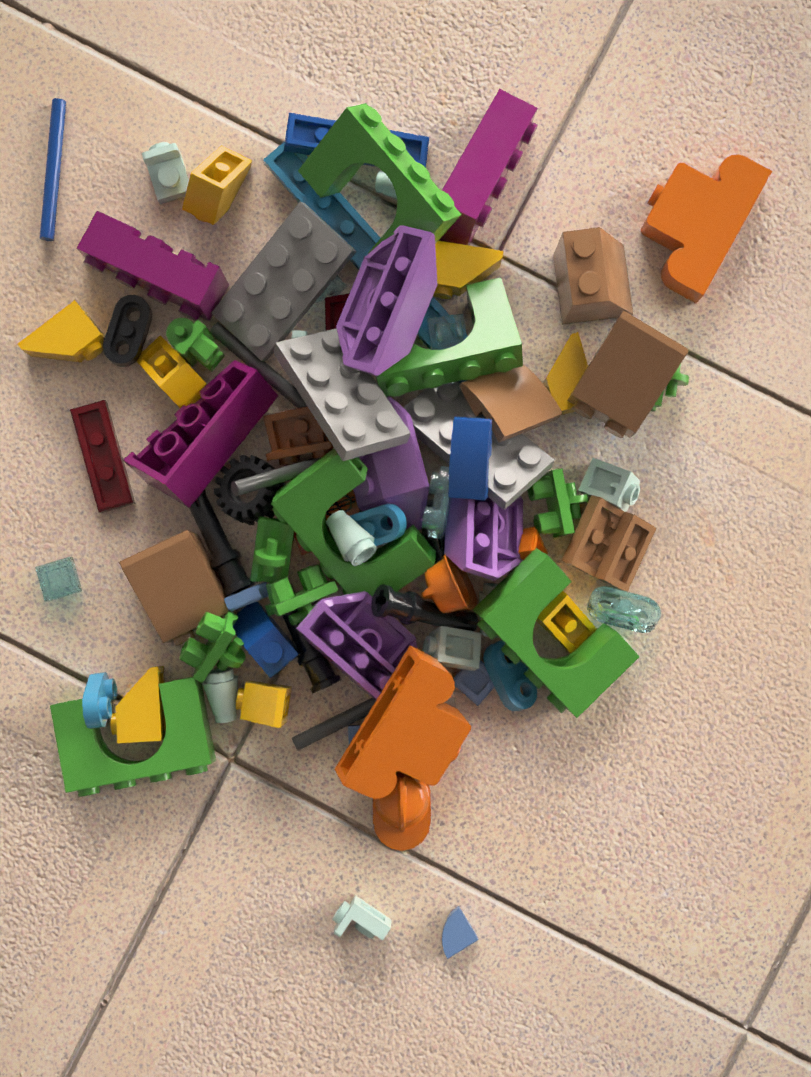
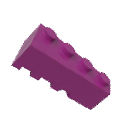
(485, 162)
(153, 266)
(205, 434)

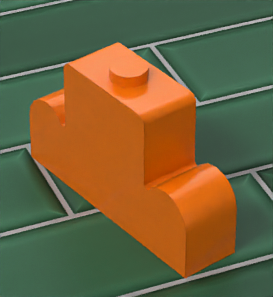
(701, 219)
(406, 730)

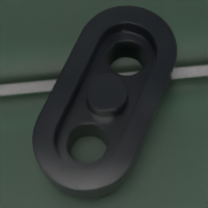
(128, 332)

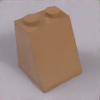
(591, 276)
(627, 375)
(176, 585)

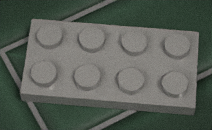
(283, 281)
(341, 398)
(513, 462)

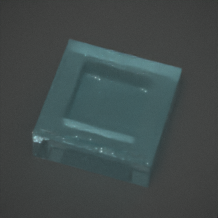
(58, 579)

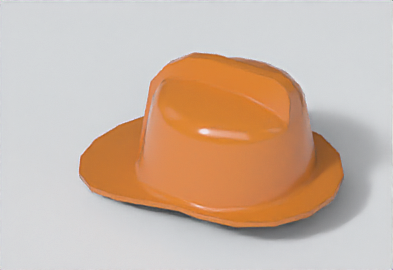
(449, 587)
(403, 815)

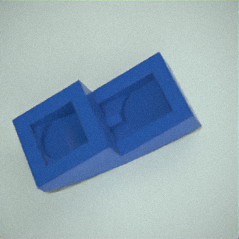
(470, 458)

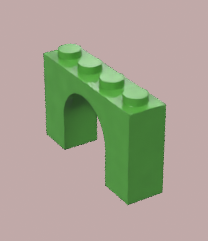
(363, 138)
(488, 349)
(304, 507)
(511, 615)
(91, 764)

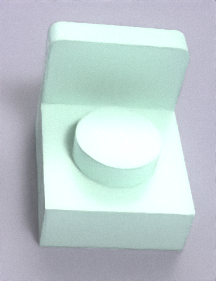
(166, 171)
(611, 483)
(454, 647)
(368, 919)

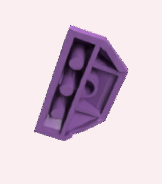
(388, 301)
(396, 477)
(484, 536)
(356, 640)

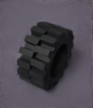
(231, 504)

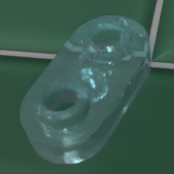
(436, 517)
(624, 609)

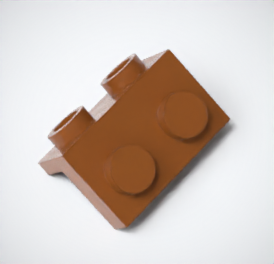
(294, 434)

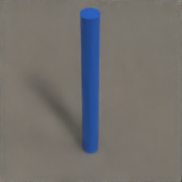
(53, 167)

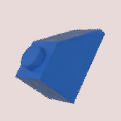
(264, 639)

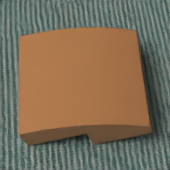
(512, 400)
(609, 543)

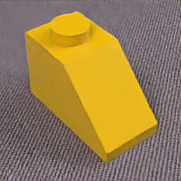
(215, 184)
(461, 266)
(66, 337)
(171, 372)
(567, 372)
(566, 622)
(264, 703)
(141, 712)

